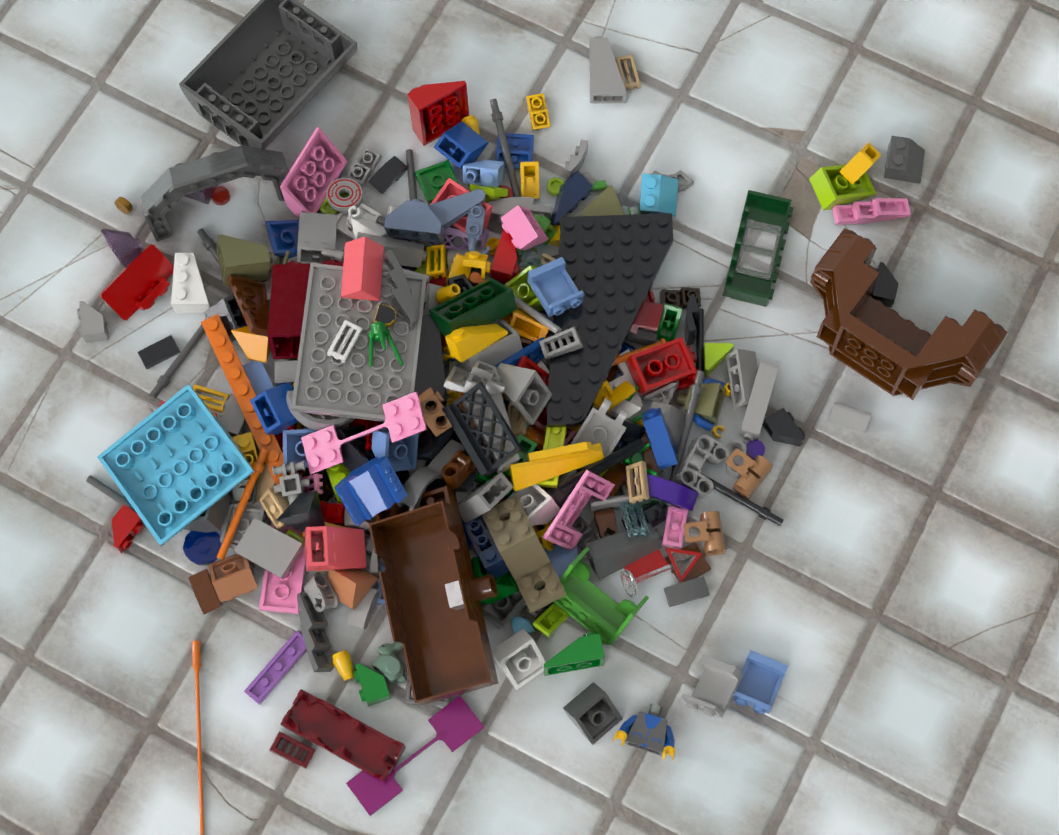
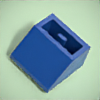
(461, 145)
(273, 409)

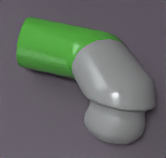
(597, 185)

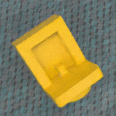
(477, 260)

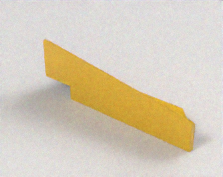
(553, 462)

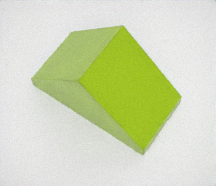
(714, 355)

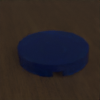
(202, 547)

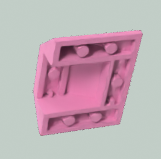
(561, 529)

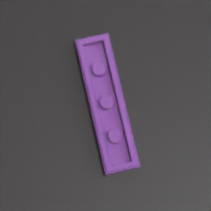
(277, 668)

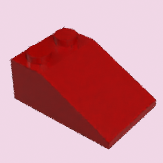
(505, 260)
(660, 366)

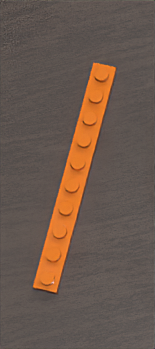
(242, 390)

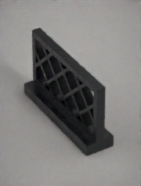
(468, 435)

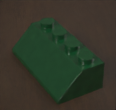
(474, 307)

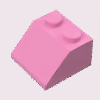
(523, 228)

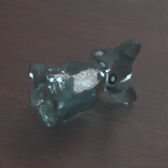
(529, 257)

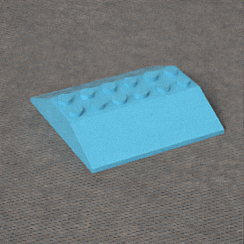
(176, 464)

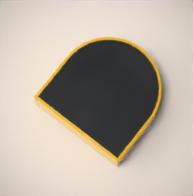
(385, 314)

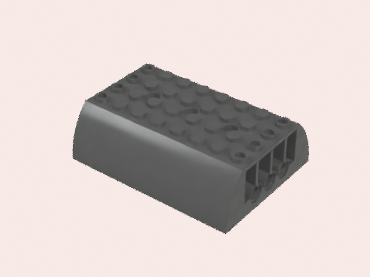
(260, 52)

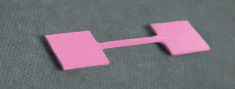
(402, 419)

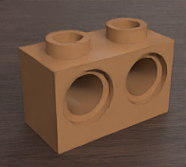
(432, 412)

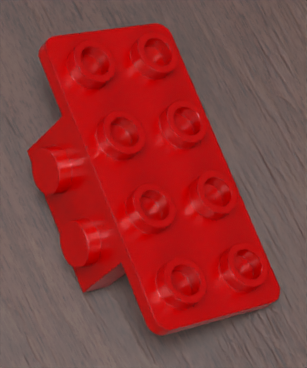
(139, 283)

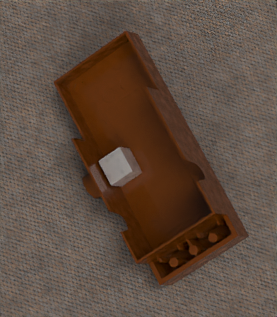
(434, 597)

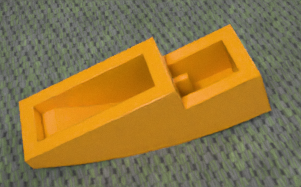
(526, 325)

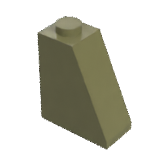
(604, 204)

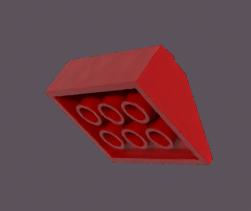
(437, 108)

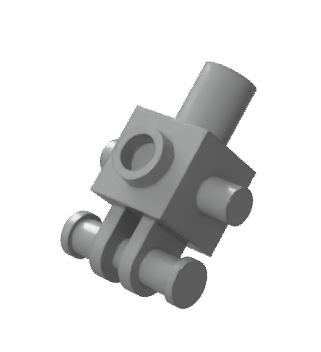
(293, 484)

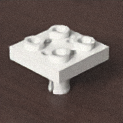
(361, 212)

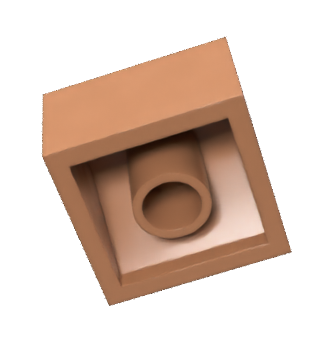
(232, 577)

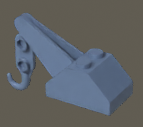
(427, 222)

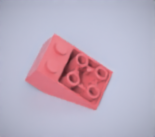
(334, 548)

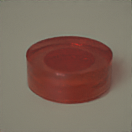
(220, 195)

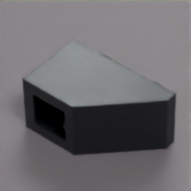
(885, 286)
(783, 429)

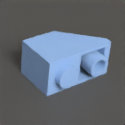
(484, 173)

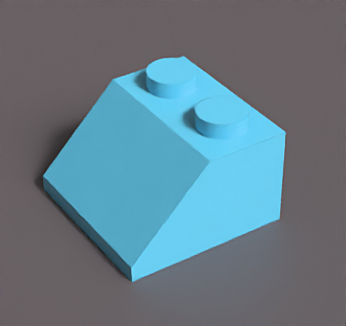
(658, 194)

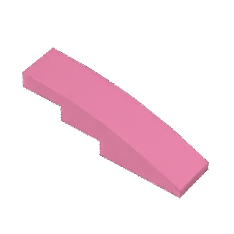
(869, 212)

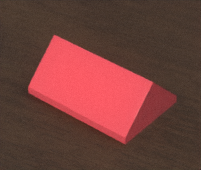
(452, 189)
(362, 269)

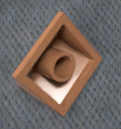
(351, 585)

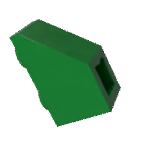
(373, 685)

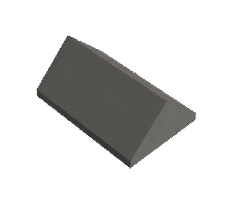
(503, 610)

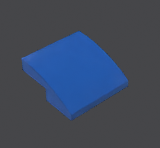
(520, 148)

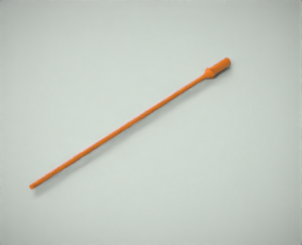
(196, 666)

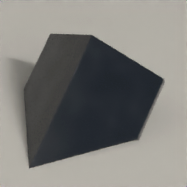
(303, 512)

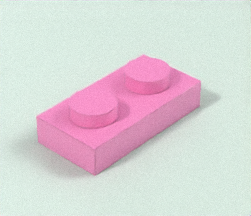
(673, 528)

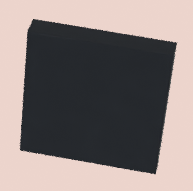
(430, 445)

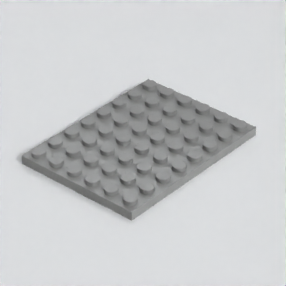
(353, 387)

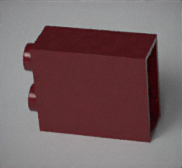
(287, 307)

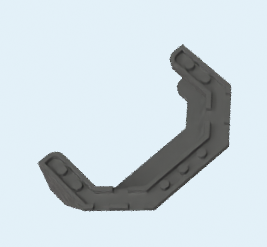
(206, 173)

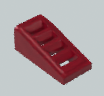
(281, 736)

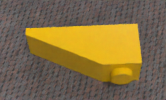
(472, 339)

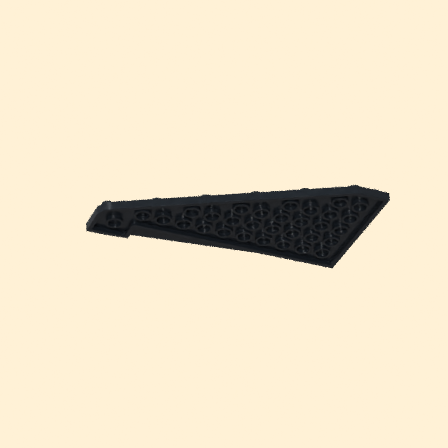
(615, 267)

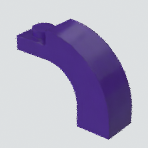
(670, 492)

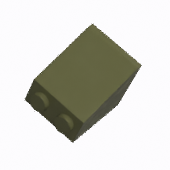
(243, 259)

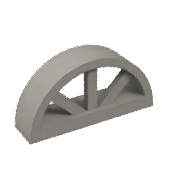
(315, 423)

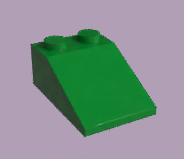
(581, 654)

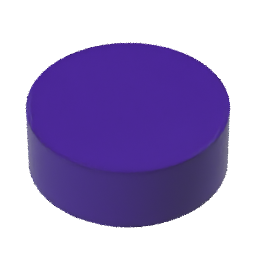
(755, 448)

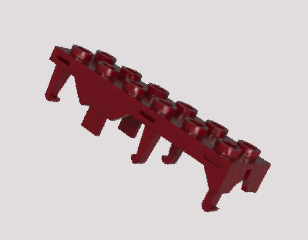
(343, 735)

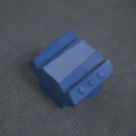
(370, 489)

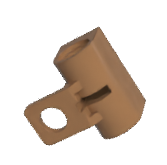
(752, 473)
(710, 533)

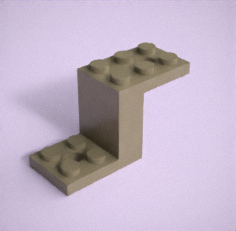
(523, 554)

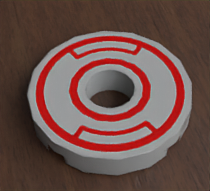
(340, 186)

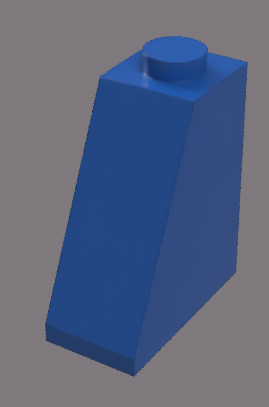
(660, 438)

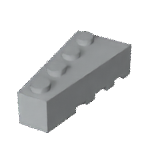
(498, 429)

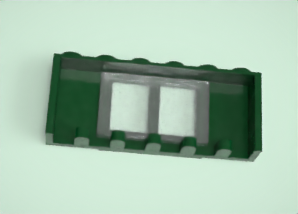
(758, 248)

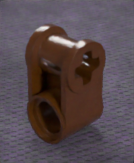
(458, 469)
(605, 522)

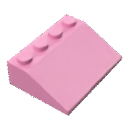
(311, 174)

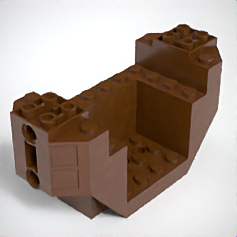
(884, 344)

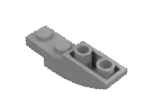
(504, 205)

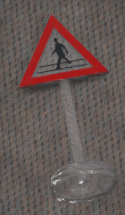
(680, 560)

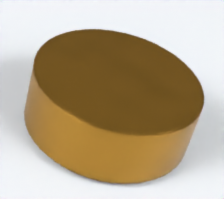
(123, 205)

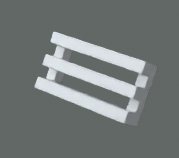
(337, 355)

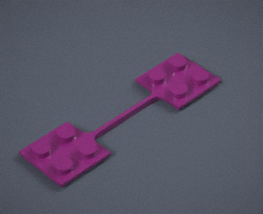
(453, 725)

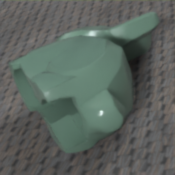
(390, 664)

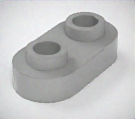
(738, 461)

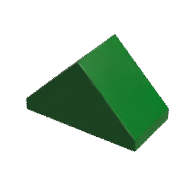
(669, 322)

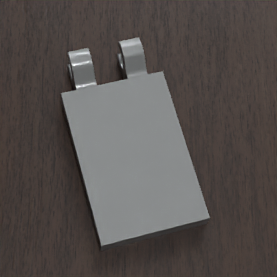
(601, 429)

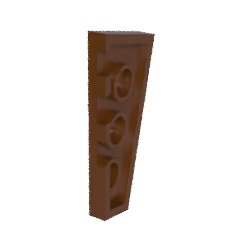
(252, 302)

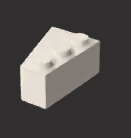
(188, 286)

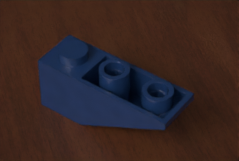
(569, 194)
(486, 547)

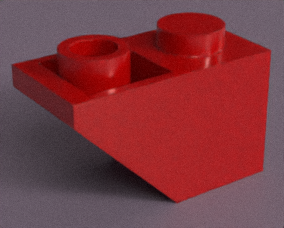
(125, 527)

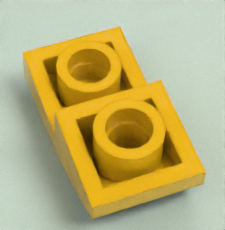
(538, 111)

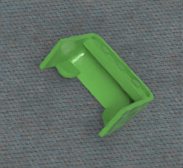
(591, 605)

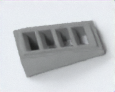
(566, 334)

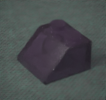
(123, 245)

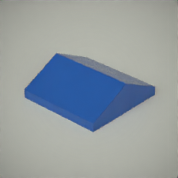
(283, 236)

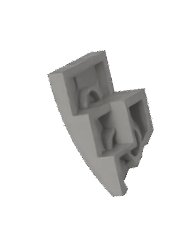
(463, 380)

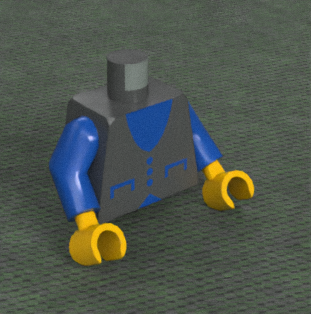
(648, 733)

